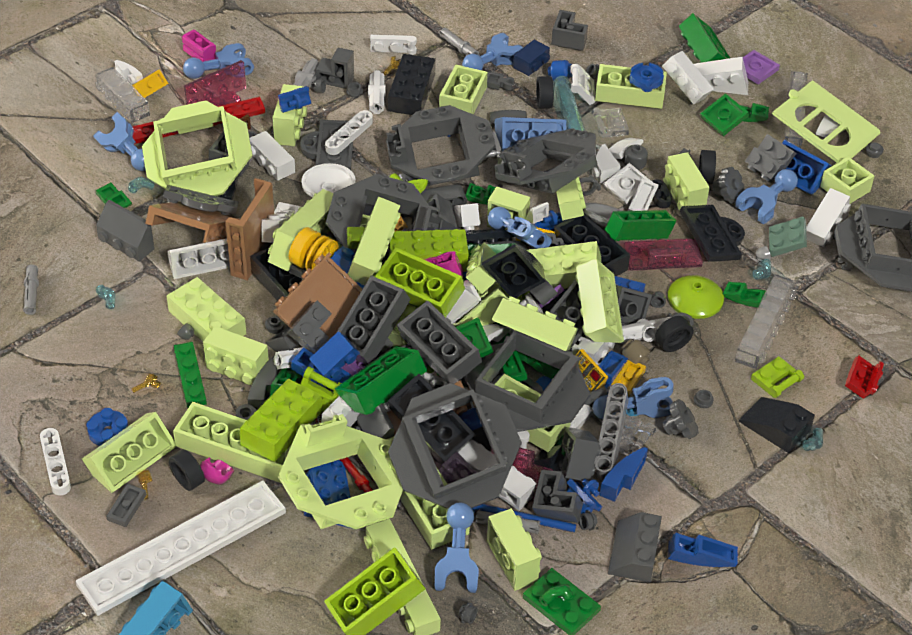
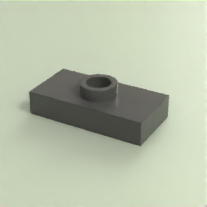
(126, 505)

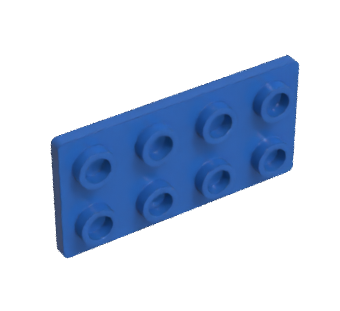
(330, 483)

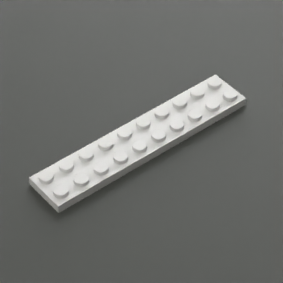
(179, 547)

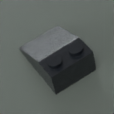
(515, 270)
(779, 422)

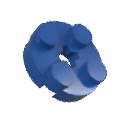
(640, 73)
(105, 418)

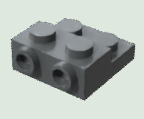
(769, 158)

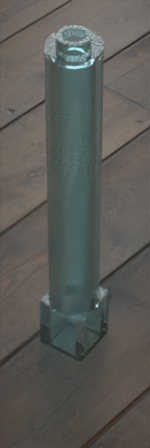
(568, 103)

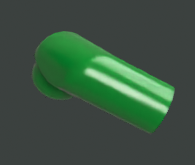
(562, 590)

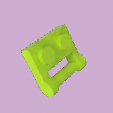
(773, 373)
(328, 396)

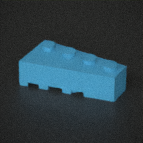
(158, 612)

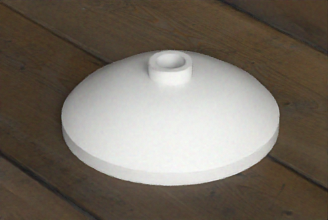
(328, 177)

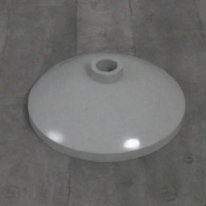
(599, 213)

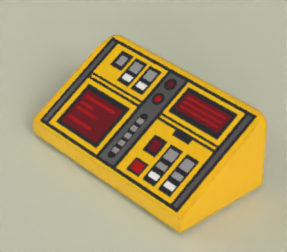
(592, 373)

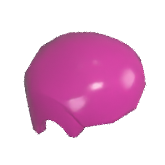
(216, 472)

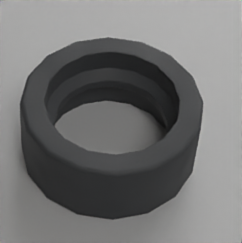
(544, 92)
(707, 165)
(678, 340)
(186, 470)

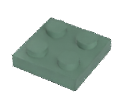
(787, 236)

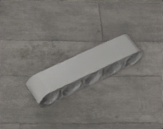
(611, 422)

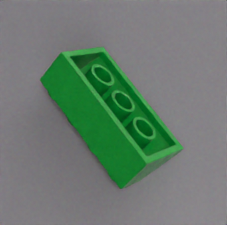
(702, 40)
(381, 379)

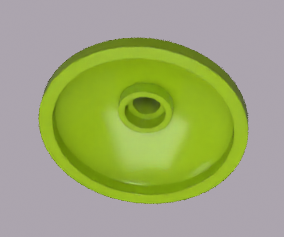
(695, 296)

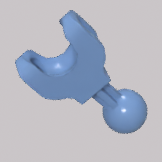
(497, 52)
(195, 67)
(122, 140)
(765, 198)
(500, 218)
(645, 399)
(457, 559)

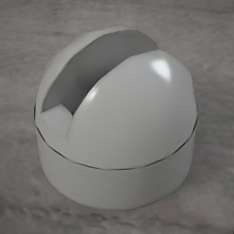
(763, 253)

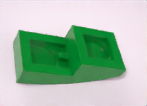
(756, 113)
(110, 192)
(740, 294)

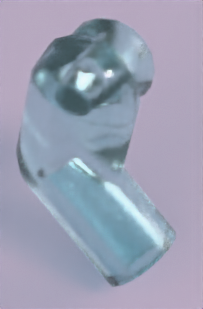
(139, 183)
(764, 271)
(108, 295)
(814, 442)

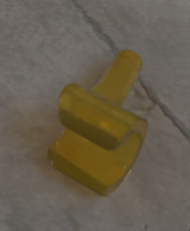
(394, 64)
(149, 381)
(144, 478)

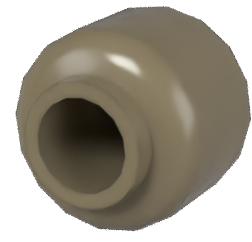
(635, 351)

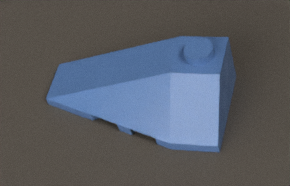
(512, 130)

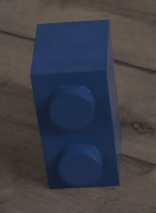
(531, 57)

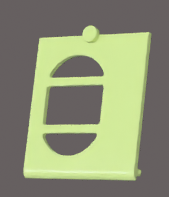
(859, 129)

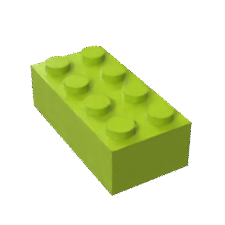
(432, 243)
(422, 280)
(277, 421)
(374, 594)

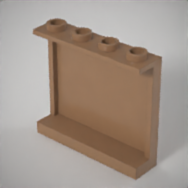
(211, 222)
(245, 235)
(328, 286)

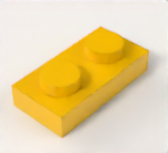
(151, 83)
(630, 375)

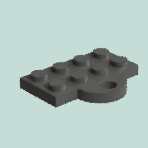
(318, 139)
(200, 200)

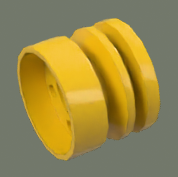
(309, 246)

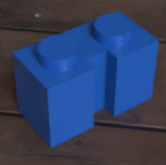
(334, 356)

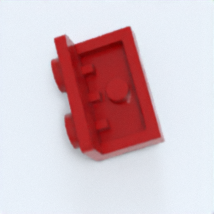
(864, 377)

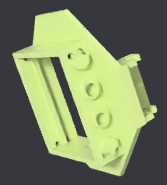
(206, 177)
(331, 442)

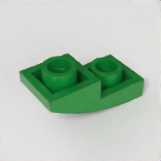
(478, 194)

